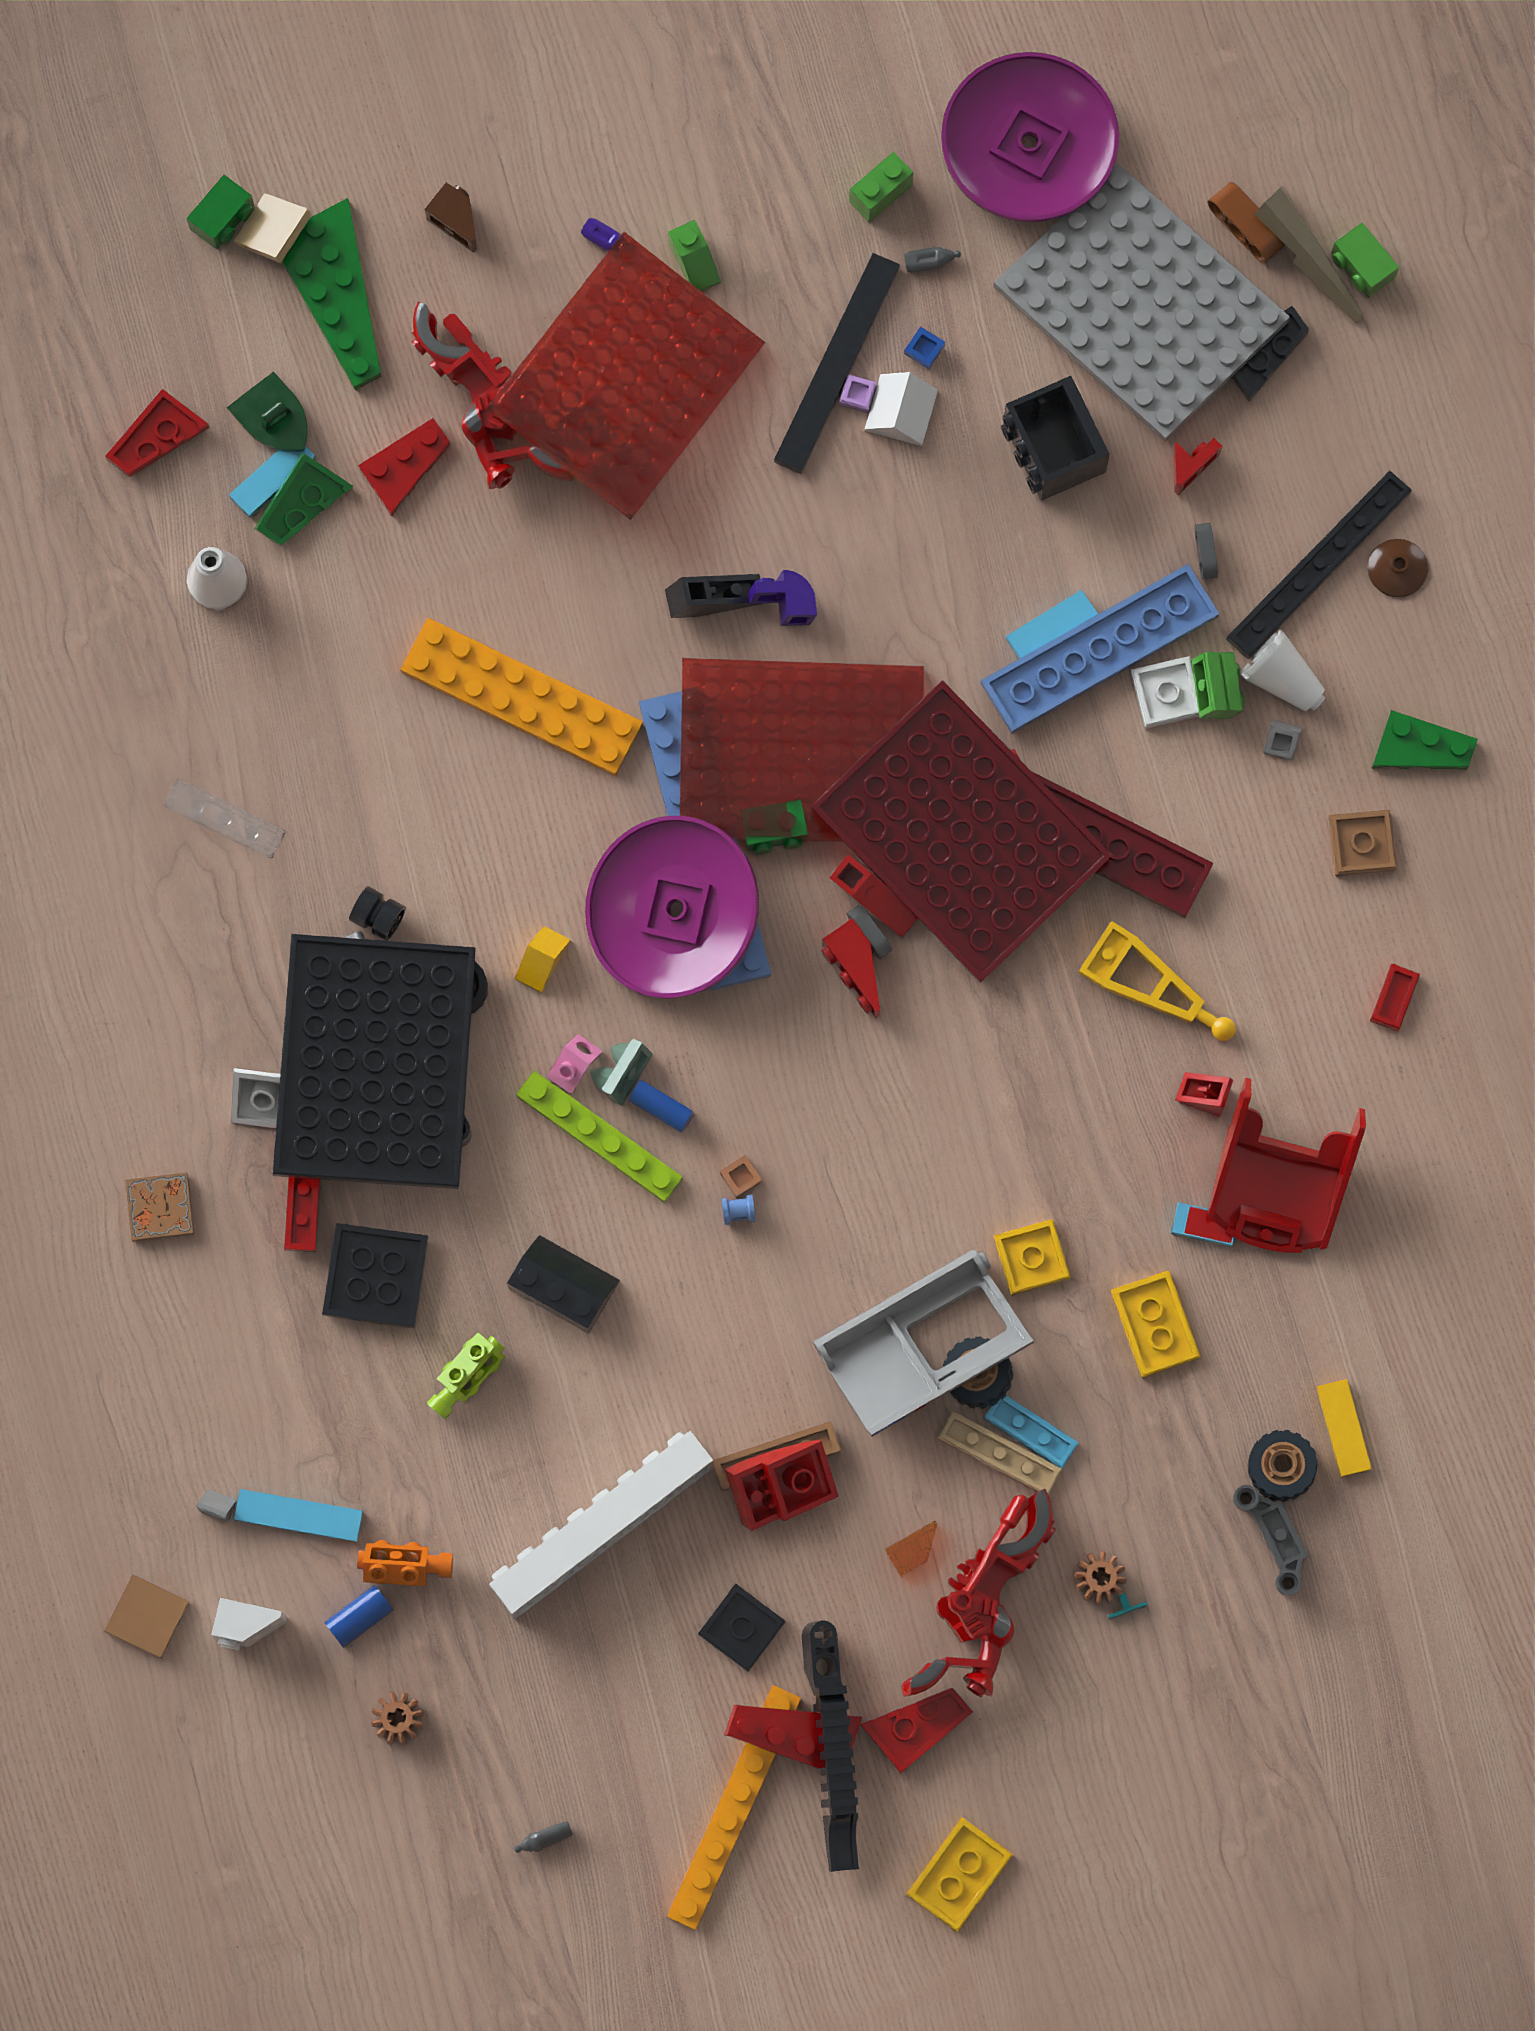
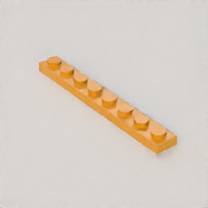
(726, 1823)

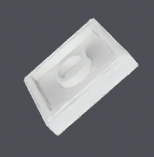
(1165, 692)

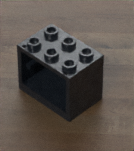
(1054, 438)

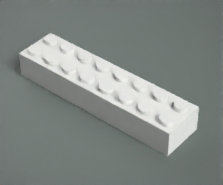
(602, 1524)

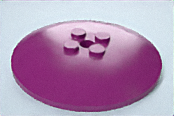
(1038, 99)
(633, 899)

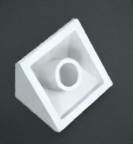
(901, 407)
(255, 1098)

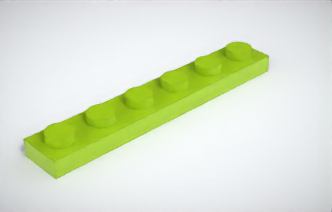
(599, 1136)

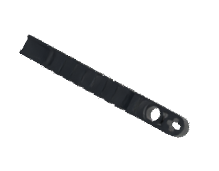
(830, 1702)

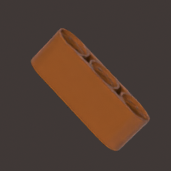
(1237, 214)

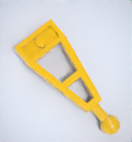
(1109, 954)

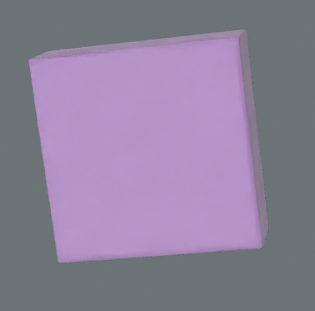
(857, 393)

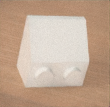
(244, 1623)

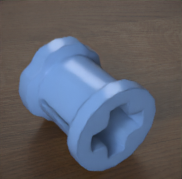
(738, 1210)

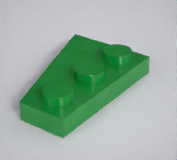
(300, 498)
(1418, 743)

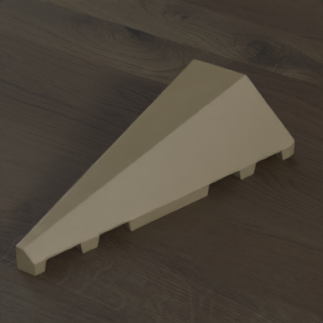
(1290, 227)

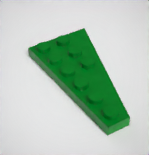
(331, 282)

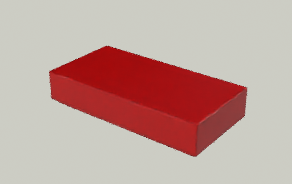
(1395, 997)

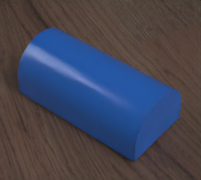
(661, 1106)
(359, 1616)

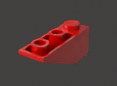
(873, 895)
(853, 956)

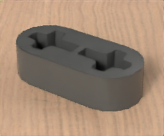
(1206, 551)
(879, 943)

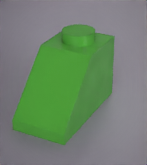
(693, 256)

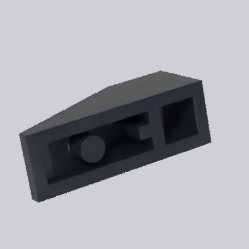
(709, 594)

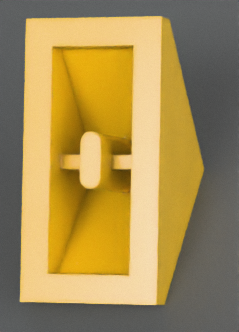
(541, 958)

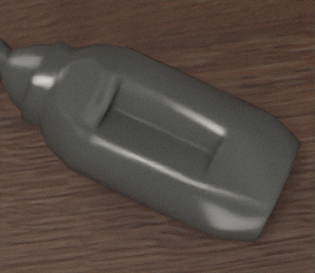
(929, 259)
(538, 1840)

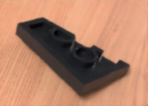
(1271, 356)

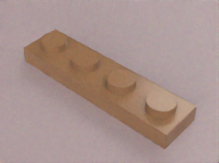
(822, 1432)

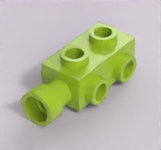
(466, 1367)

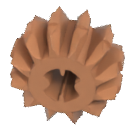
(1108, 1571)
(392, 1708)

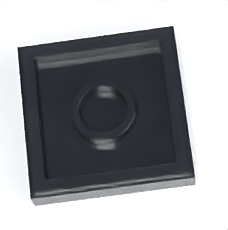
(741, 1627)

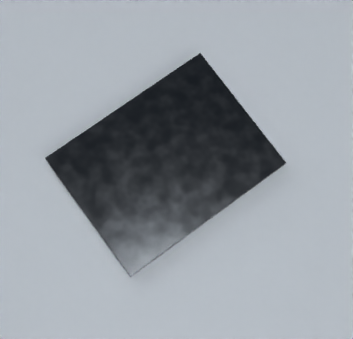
(374, 1061)

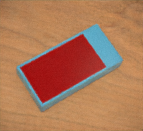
(1194, 1223)

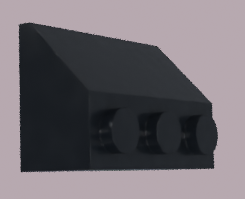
(562, 1283)

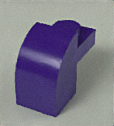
(792, 594)

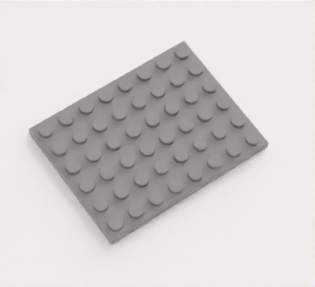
(1142, 303)

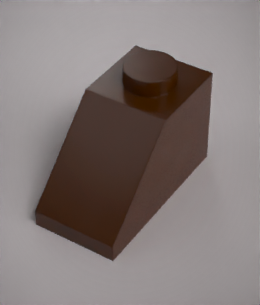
(452, 214)

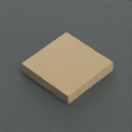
(272, 227)

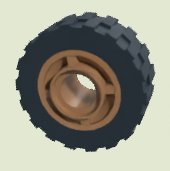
(989, 1387)
(1287, 1446)

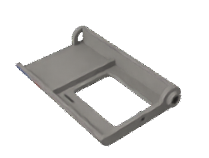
(883, 1367)

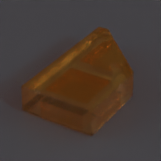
(912, 1550)

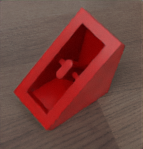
(1204, 1092)

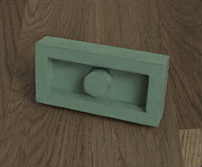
(619, 1081)

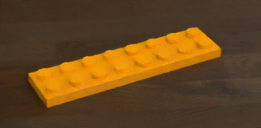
(521, 697)

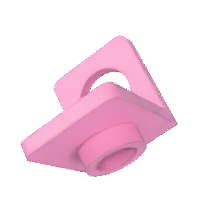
(573, 1063)

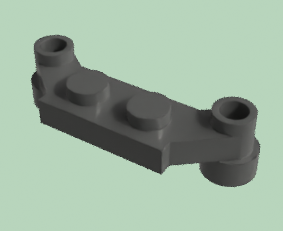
(1278, 1535)

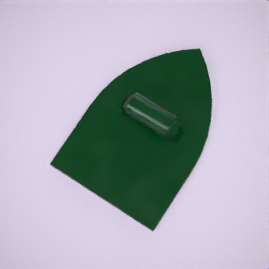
(272, 415)

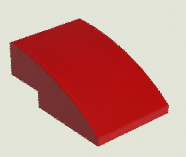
(781, 1483)

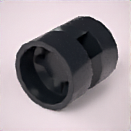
(377, 913)

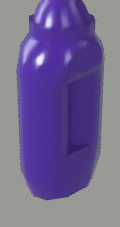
(600, 233)

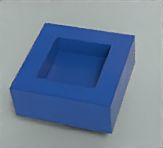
(924, 347)

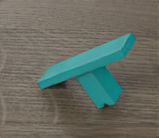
(1126, 1607)

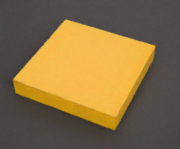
(1031, 1257)

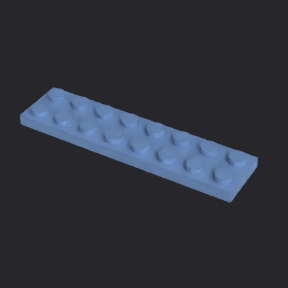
(1099, 648)

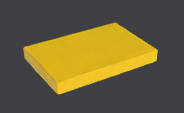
(1155, 1324)
(959, 1874)

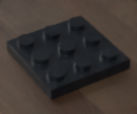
(375, 1275)

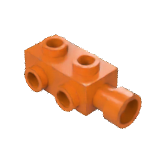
(400, 1566)

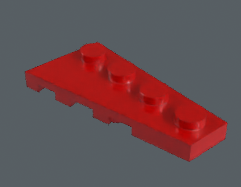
(783, 1732)

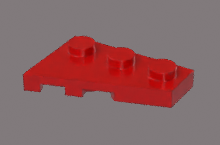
(155, 433)
(403, 463)
(917, 1727)

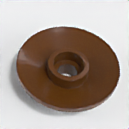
(1396, 581)

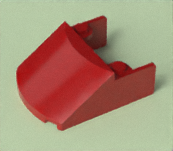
(1277, 1190)

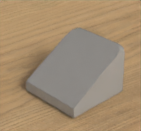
(1282, 739)
(216, 1505)

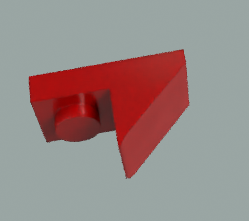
(1188, 468)

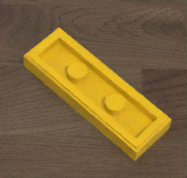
(1343, 1428)

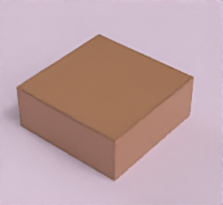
(741, 1176)

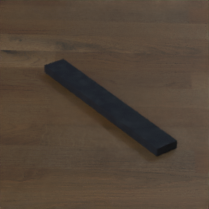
(836, 363)
(1318, 564)

